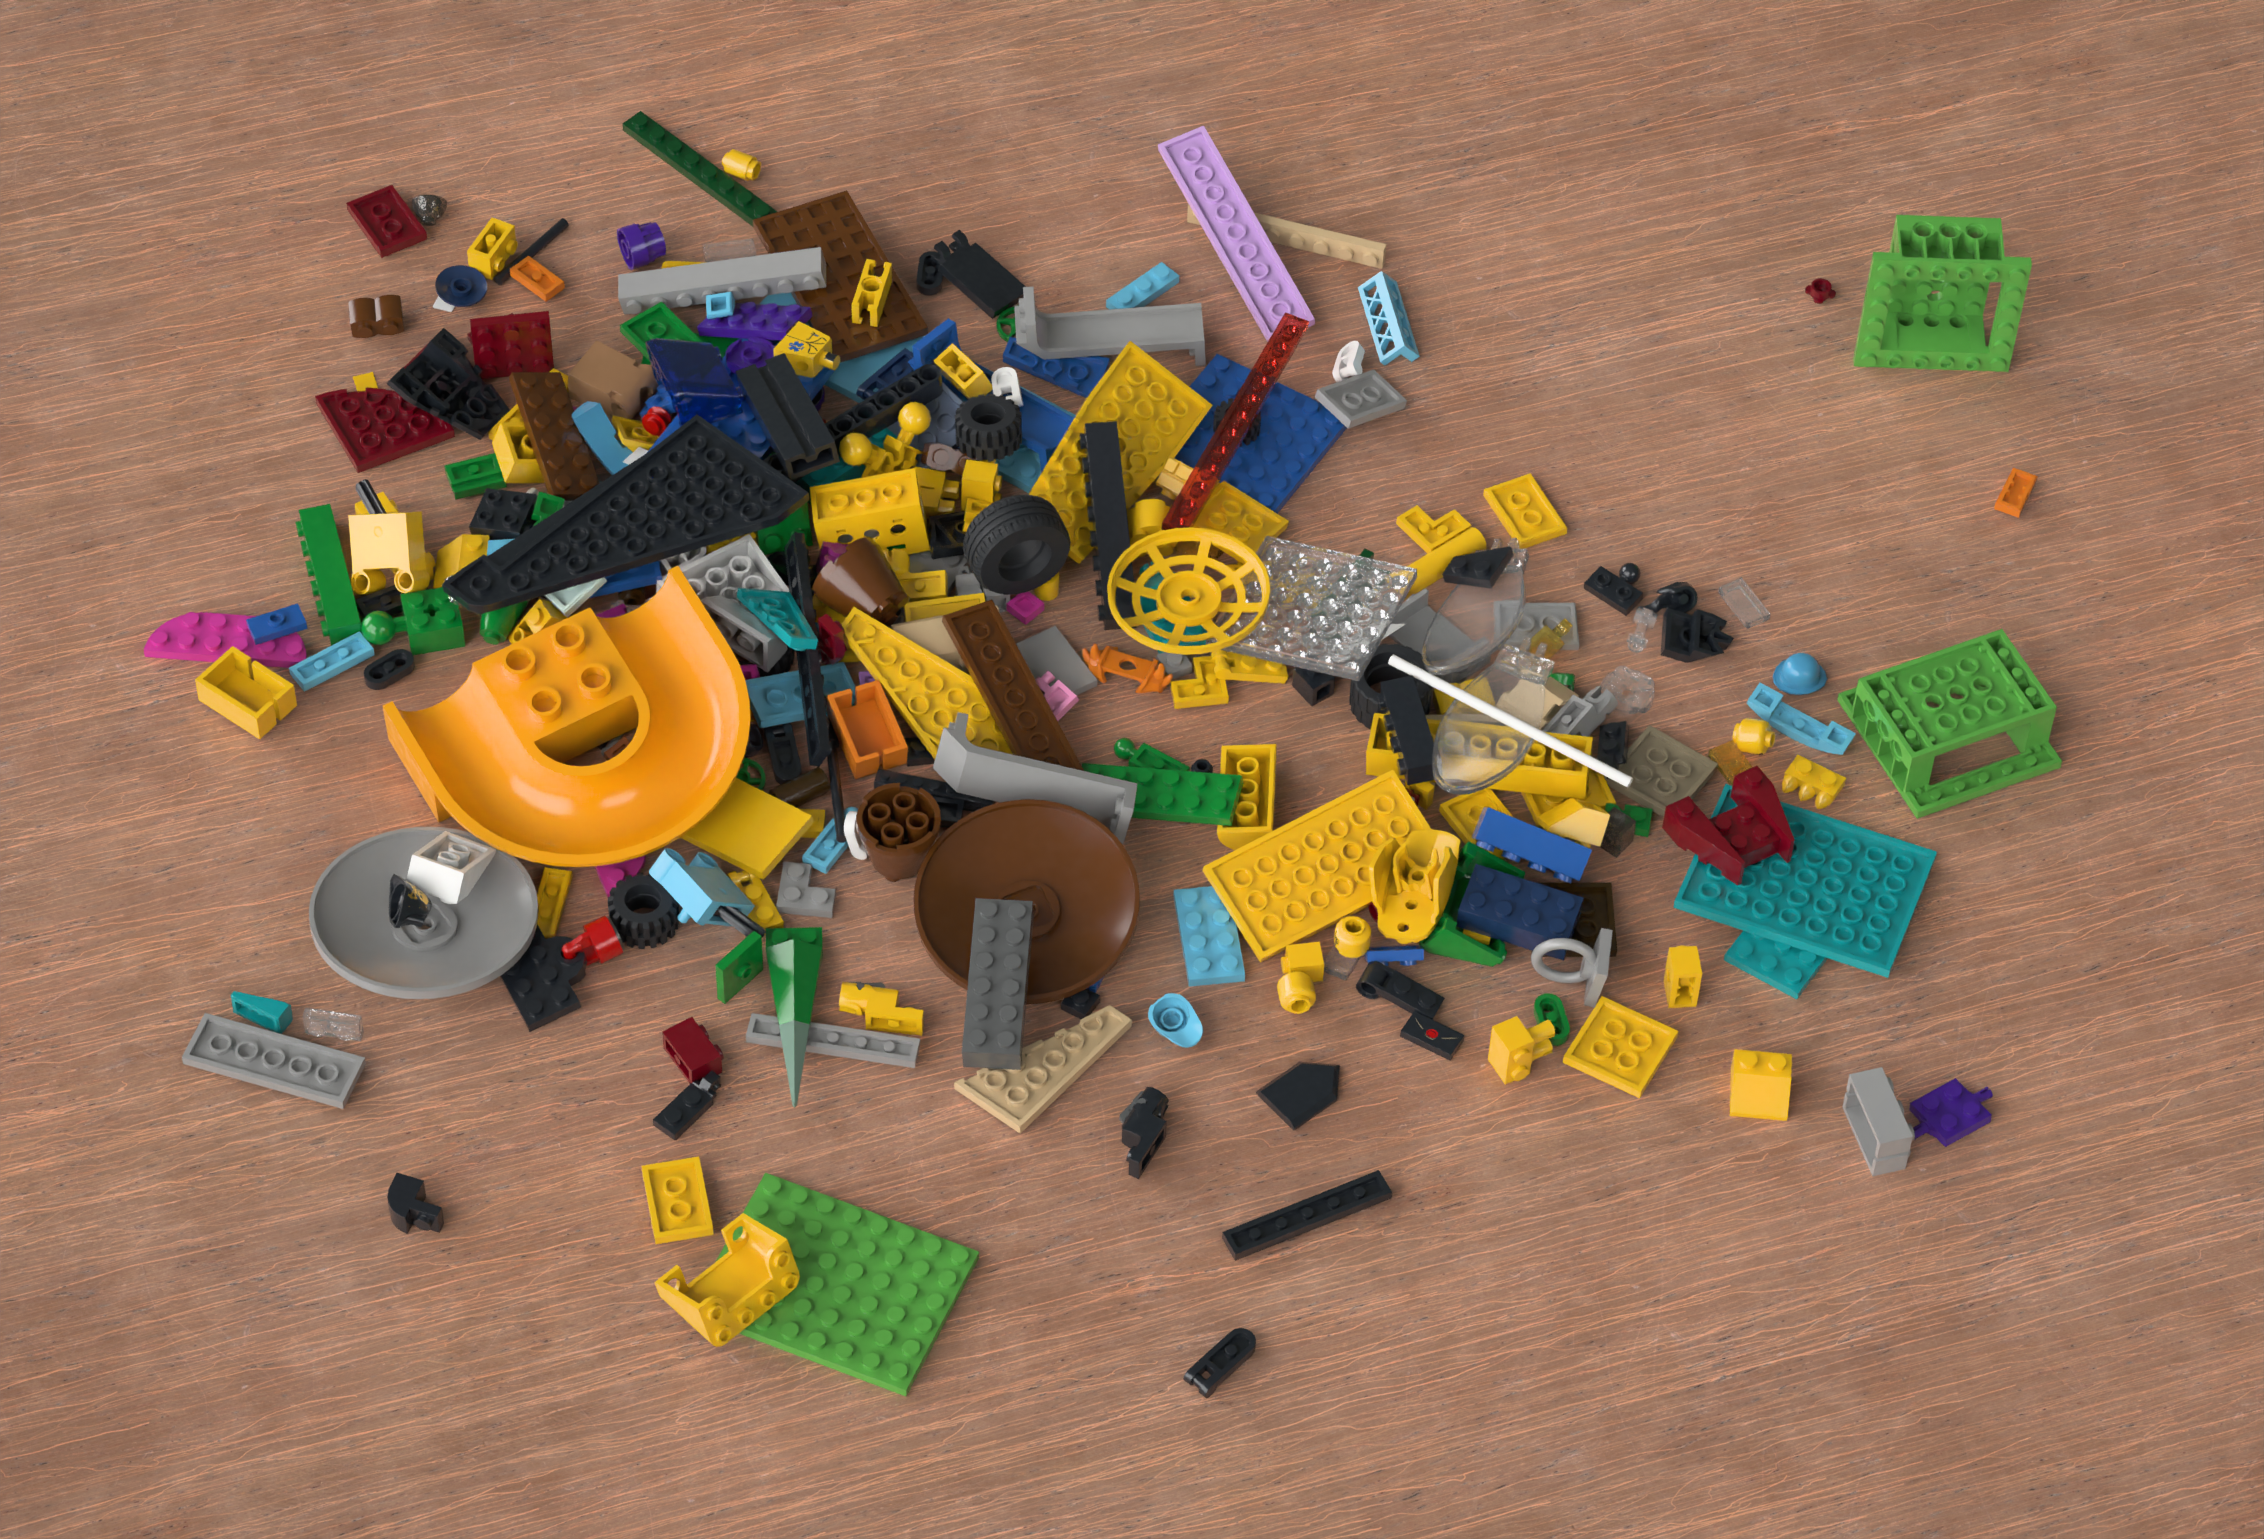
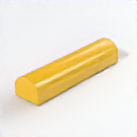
(1433, 564)

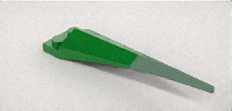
(794, 970)

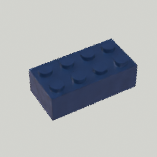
(1517, 910)

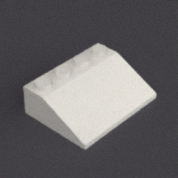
(730, 568)

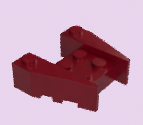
(1739, 835)

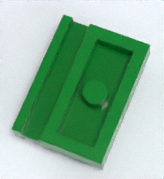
(474, 476)

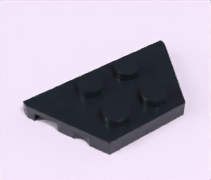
(946, 534)

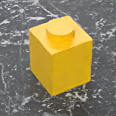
(1304, 958)

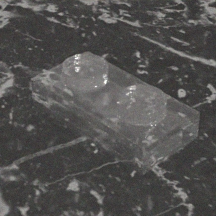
(333, 1024)

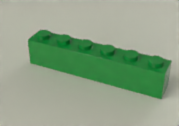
(329, 572)

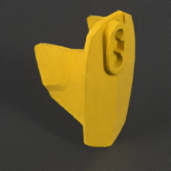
(1410, 878)

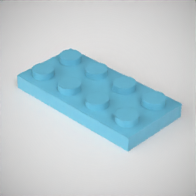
(779, 699)
(1208, 938)

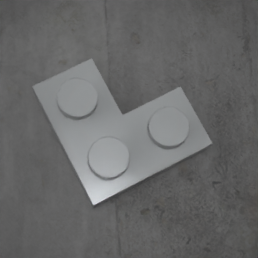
(798, 898)

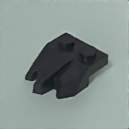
(1693, 636)

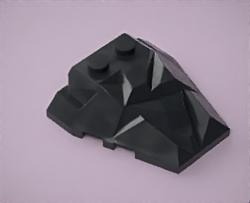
(450, 387)

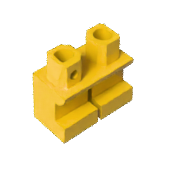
(934, 489)

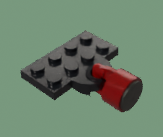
(550, 966)

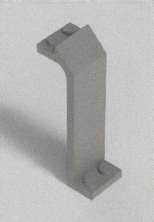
(1109, 330)
(1013, 777)

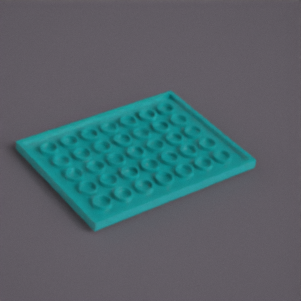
(1838, 897)

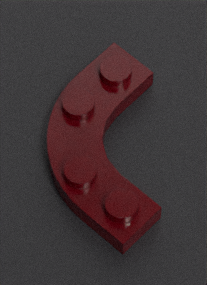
(831, 640)

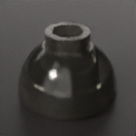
(429, 208)

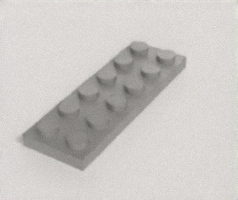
(274, 1060)

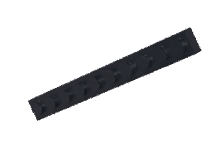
(809, 660)

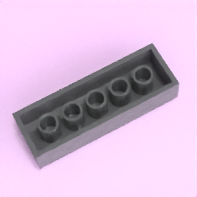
(998, 984)

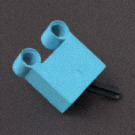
(704, 892)

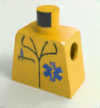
(807, 350)

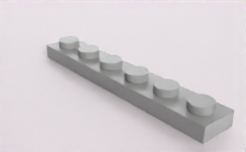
(840, 1041)

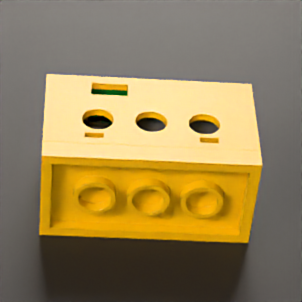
(875, 506)

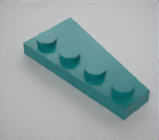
(780, 615)

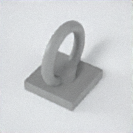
(1593, 966)

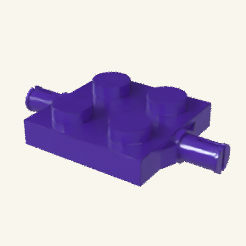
(1950, 1112)

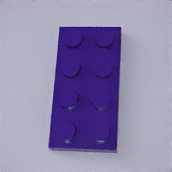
(756, 320)

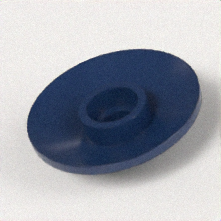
(461, 286)

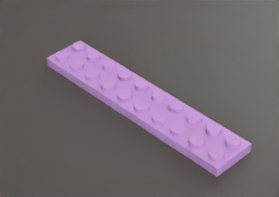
(1233, 230)

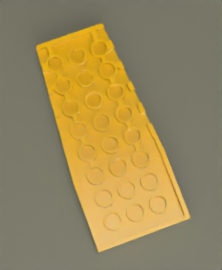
(1153, 423)

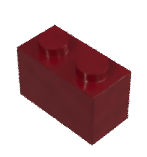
(692, 1050)

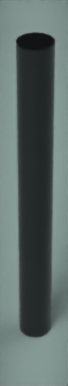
(531, 251)

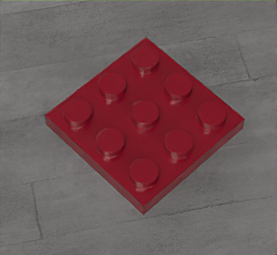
(512, 344)

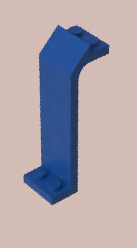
(1041, 422)

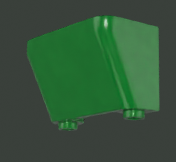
(1447, 938)

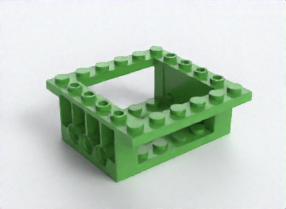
(1944, 330)
(1908, 733)

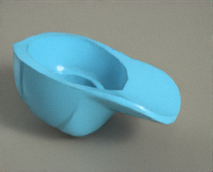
(1176, 1020)

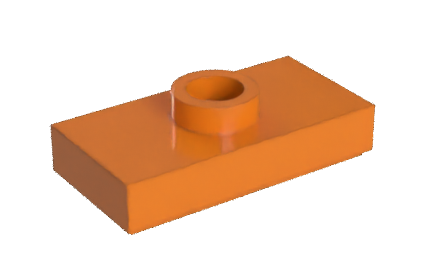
(2015, 492)

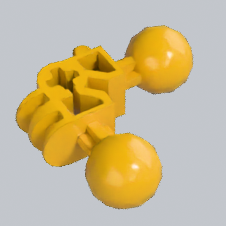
(897, 453)

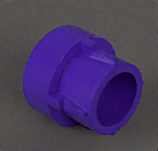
(641, 244)

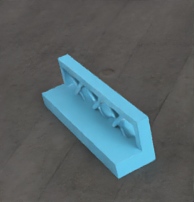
(1393, 313)

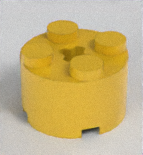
(1147, 519)

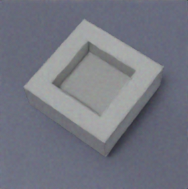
(1175, 663)

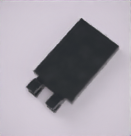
(978, 275)

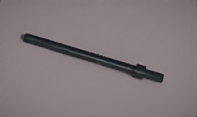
(835, 786)

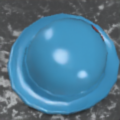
(1799, 675)

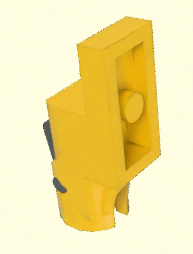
(880, 1008)

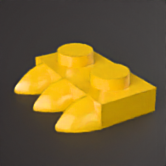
(1813, 781)

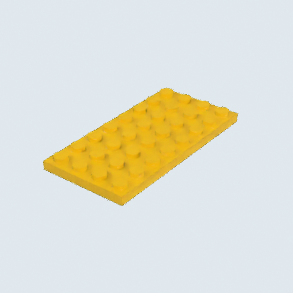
(1313, 866)

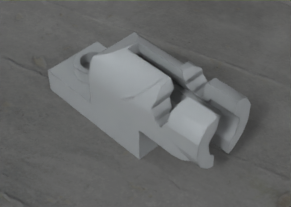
(1583, 715)

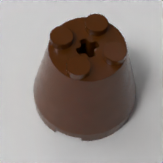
(862, 581)
(898, 828)

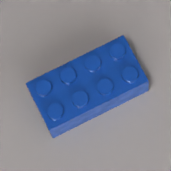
(1533, 844)

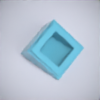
(720, 305)

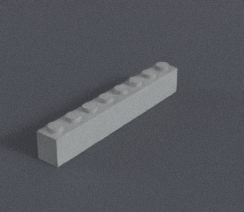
(742, 276)

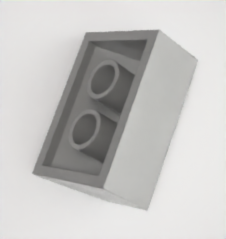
(745, 632)

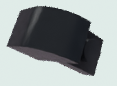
(408, 1207)

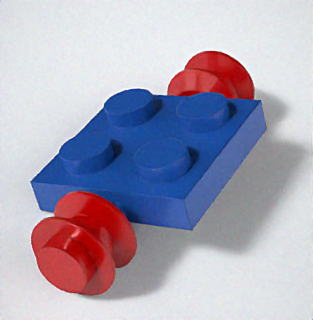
(656, 412)

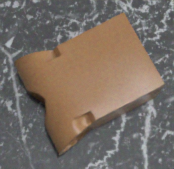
(612, 381)

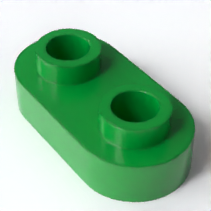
(1556, 1016)

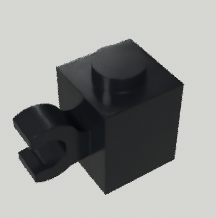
(1313, 685)

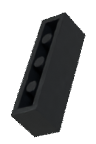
(1408, 727)

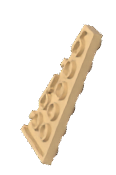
(1045, 1071)

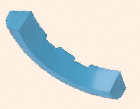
(599, 436)

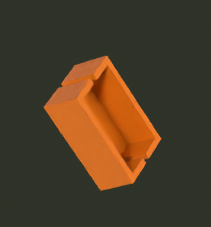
(867, 729)

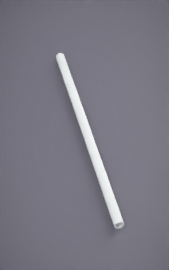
(1510, 721)

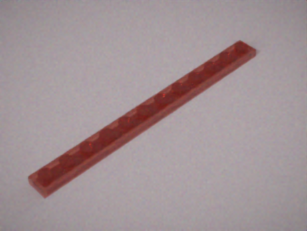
(1236, 423)

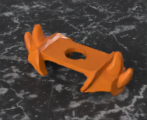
(1148, 673)

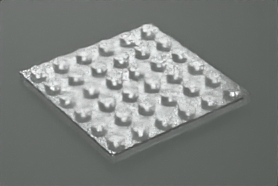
(1322, 608)

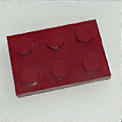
(386, 221)

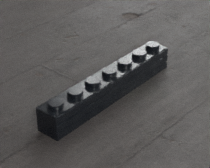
(934, 787)

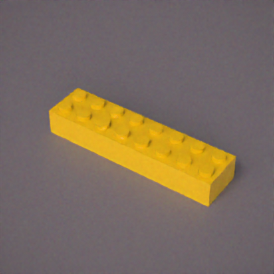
(1540, 772)

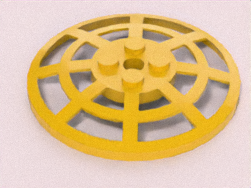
(1191, 584)

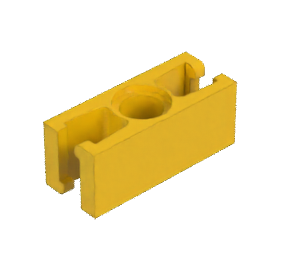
(871, 292)

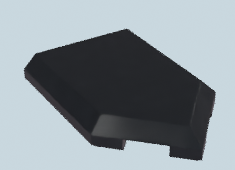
(1302, 1092)

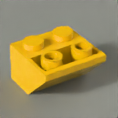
(1577, 821)

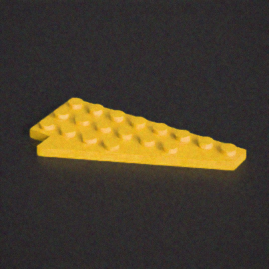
(921, 684)

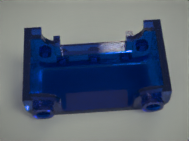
(694, 379)

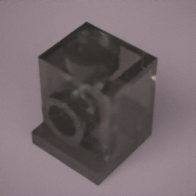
(1618, 833)

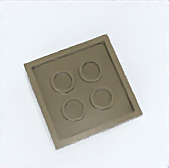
(1663, 771)

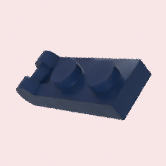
(887, 374)

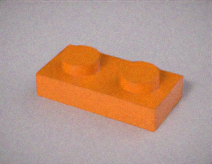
(537, 278)

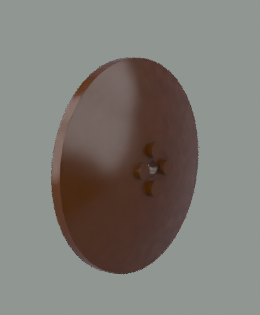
(1036, 853)

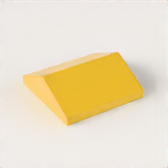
(633, 433)

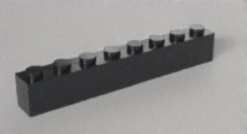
(1107, 514)

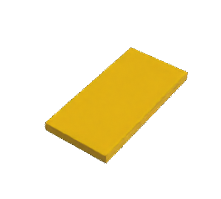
(750, 829)

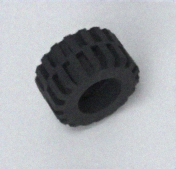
(988, 427)
(646, 928)

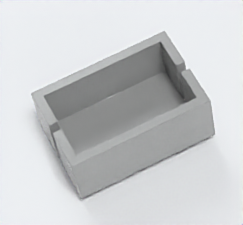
(1878, 1121)

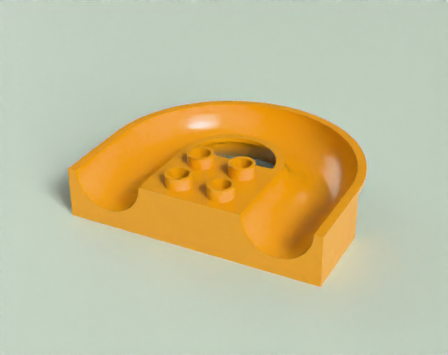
(502, 738)

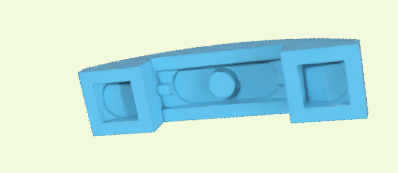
(1797, 725)

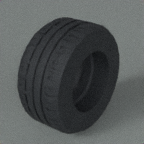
(1016, 544)

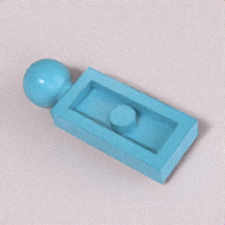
(826, 849)

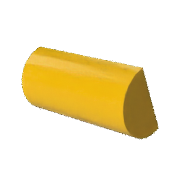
(1256, 802)

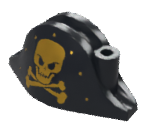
(407, 903)

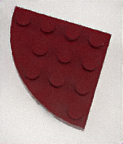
(379, 425)

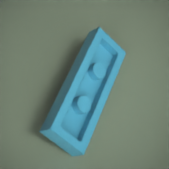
(1144, 288)
(331, 661)

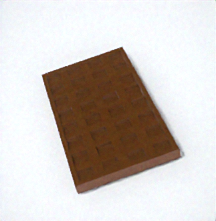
(846, 244)

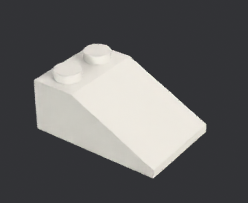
(449, 866)

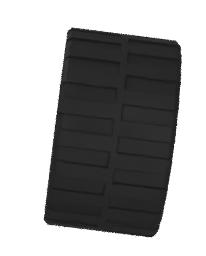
(1364, 699)

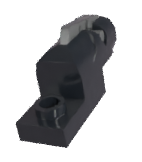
(1144, 1128)

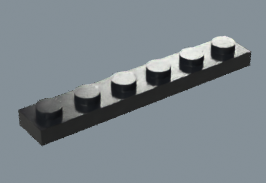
(1306, 1215)

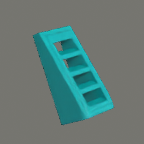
(266, 1012)

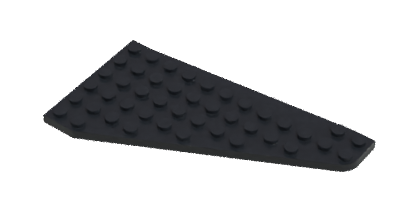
(668, 502)

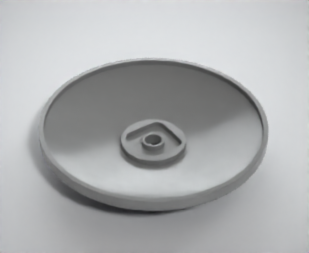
(466, 940)

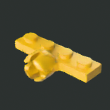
(917, 585)

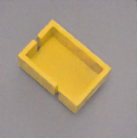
(247, 702)

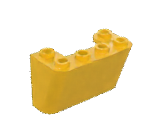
(737, 1286)

